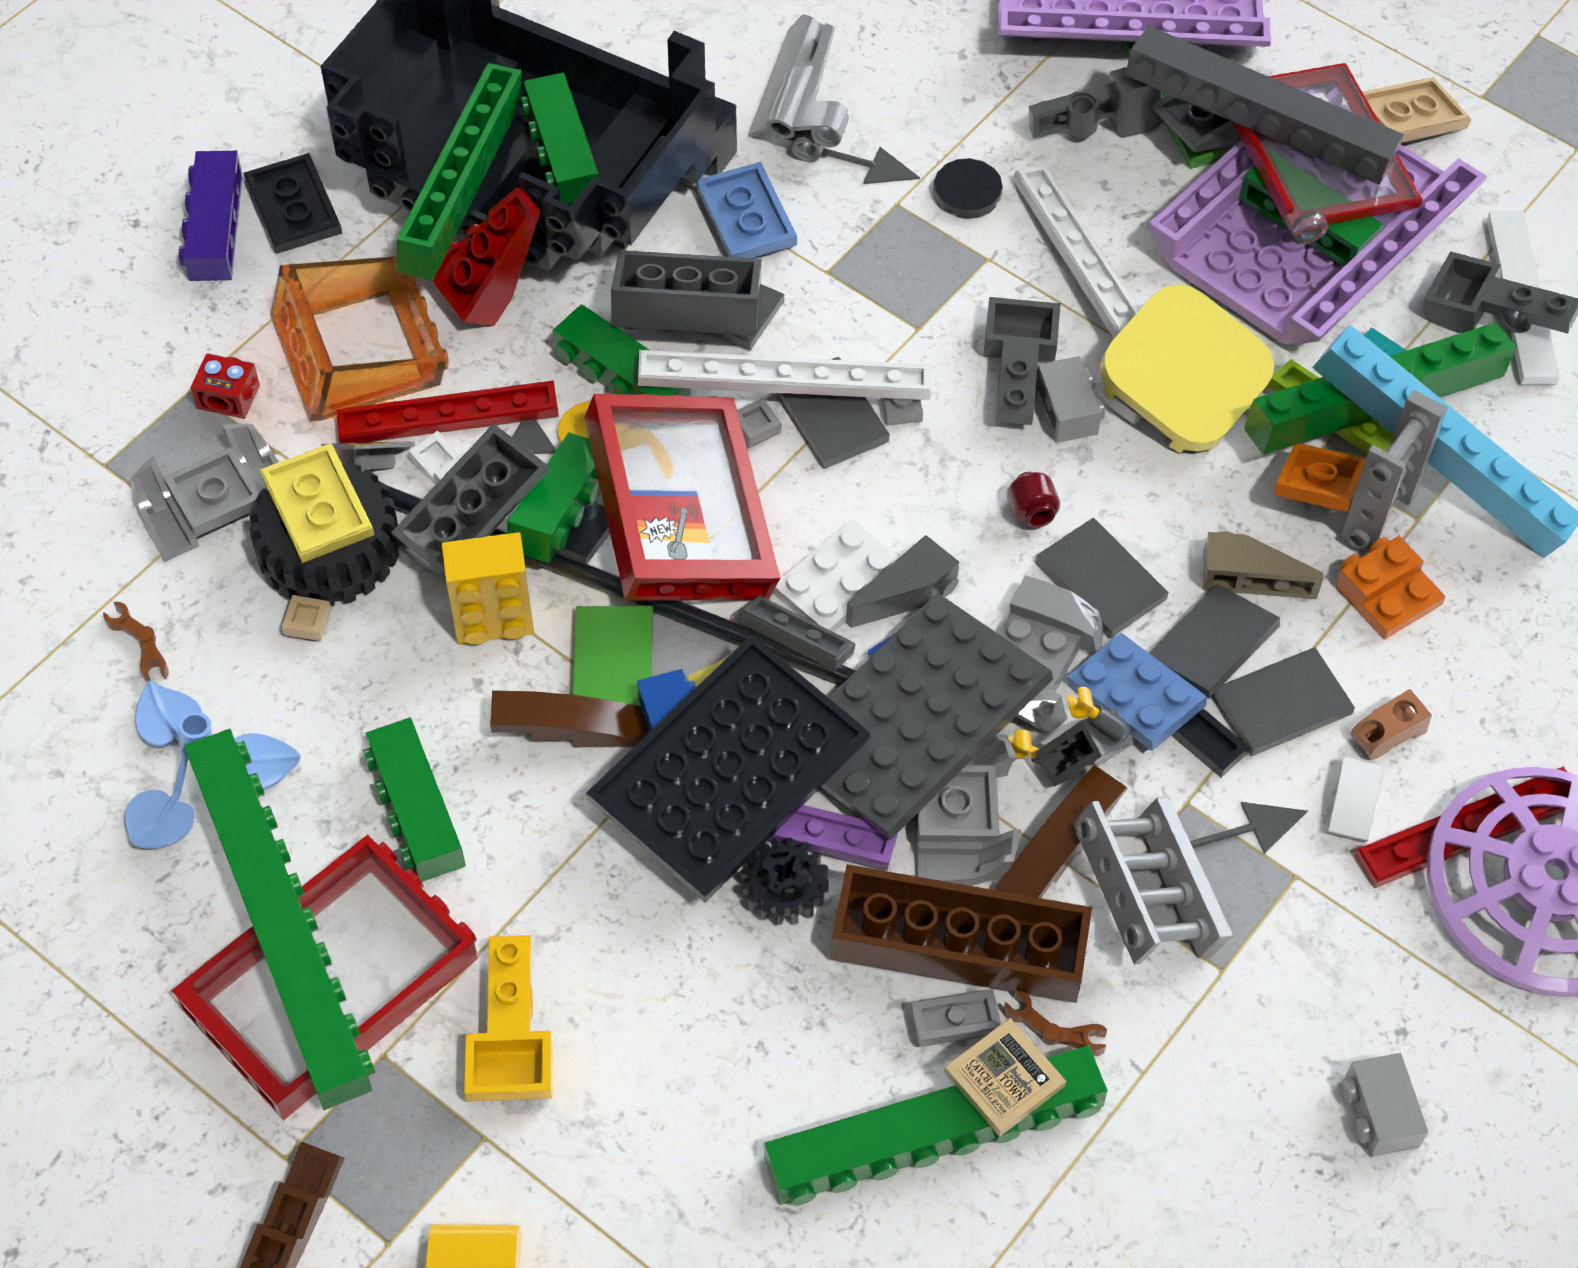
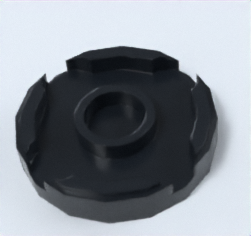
(968, 187)

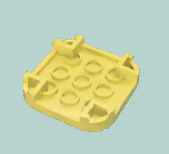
(1186, 367)

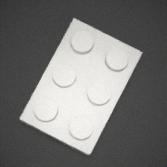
(834, 575)

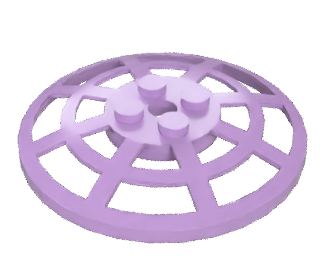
(1523, 877)

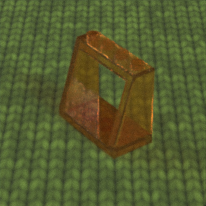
(326, 286)

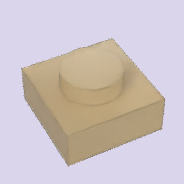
(306, 618)

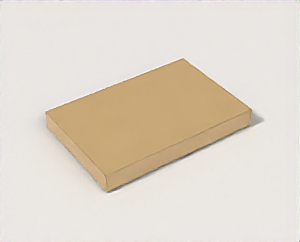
(1417, 109)

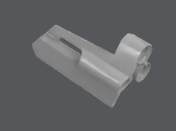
(791, 94)

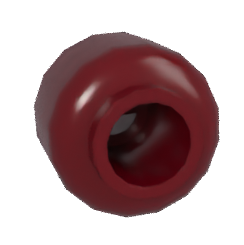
(1033, 499)

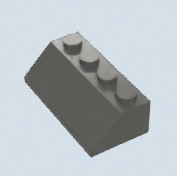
(470, 498)

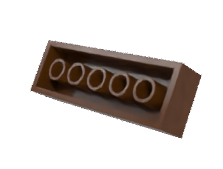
(961, 933)

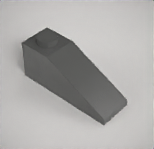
(905, 584)

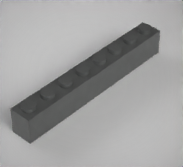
(1264, 104)

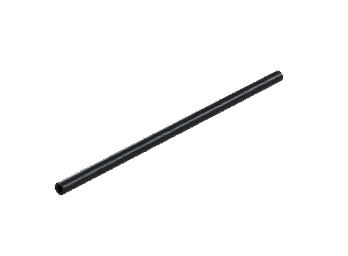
(672, 608)

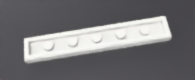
(1514, 252)

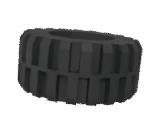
(338, 573)

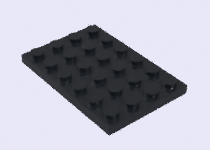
(728, 767)

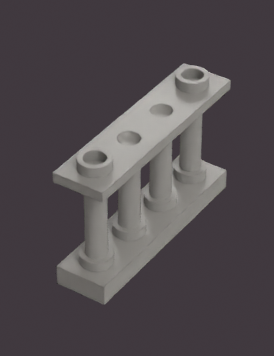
(1394, 472)
(1179, 867)

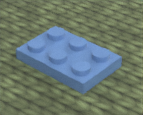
(746, 212)
(1140, 689)

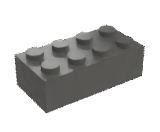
(686, 292)

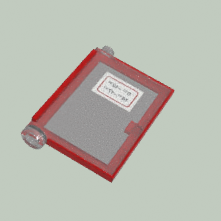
(1313, 191)

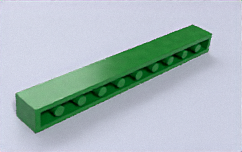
(279, 920)

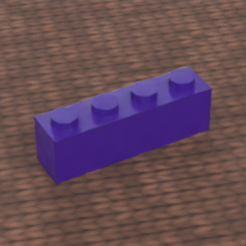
(212, 216)

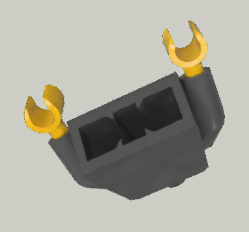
(1081, 746)

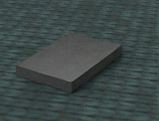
(836, 424)
(1103, 575)
(1215, 639)
(1283, 701)

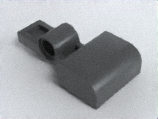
(1122, 100)
(1475, 286)
(1021, 336)

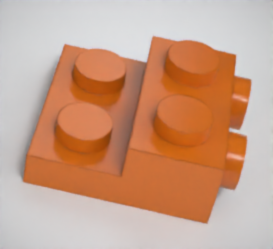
(1320, 477)
(1389, 586)

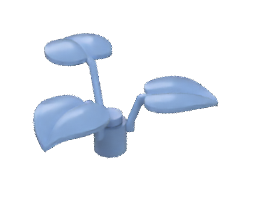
(166, 715)

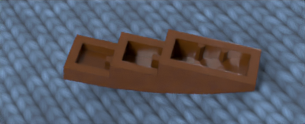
(568, 717)
(1056, 841)
(294, 1210)

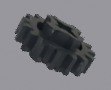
(791, 895)

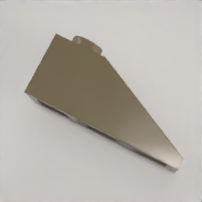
(1256, 568)

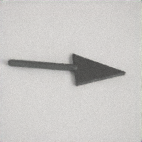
(882, 169)
(533, 437)
(1266, 821)

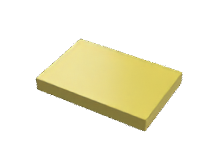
(316, 502)

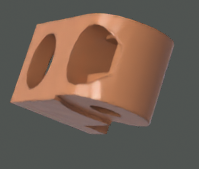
(1392, 725)

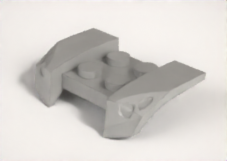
(203, 493)
(1050, 628)
(961, 823)

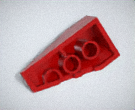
(486, 264)

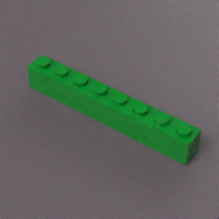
(458, 172)
(1321, 408)
(916, 1134)

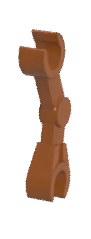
(150, 654)
(1052, 1033)

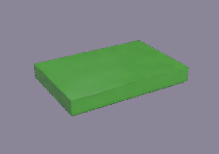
(612, 651)

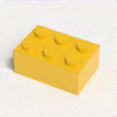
(488, 588)

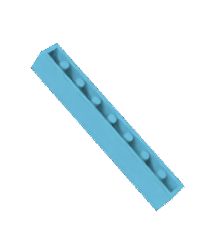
(1460, 450)

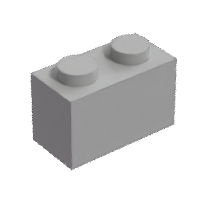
(1069, 399)
(1384, 1105)

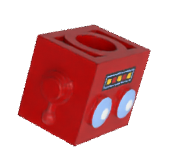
(225, 385)

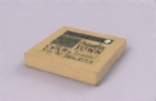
(1005, 1077)

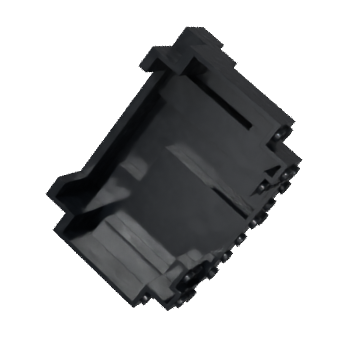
(415, 63)

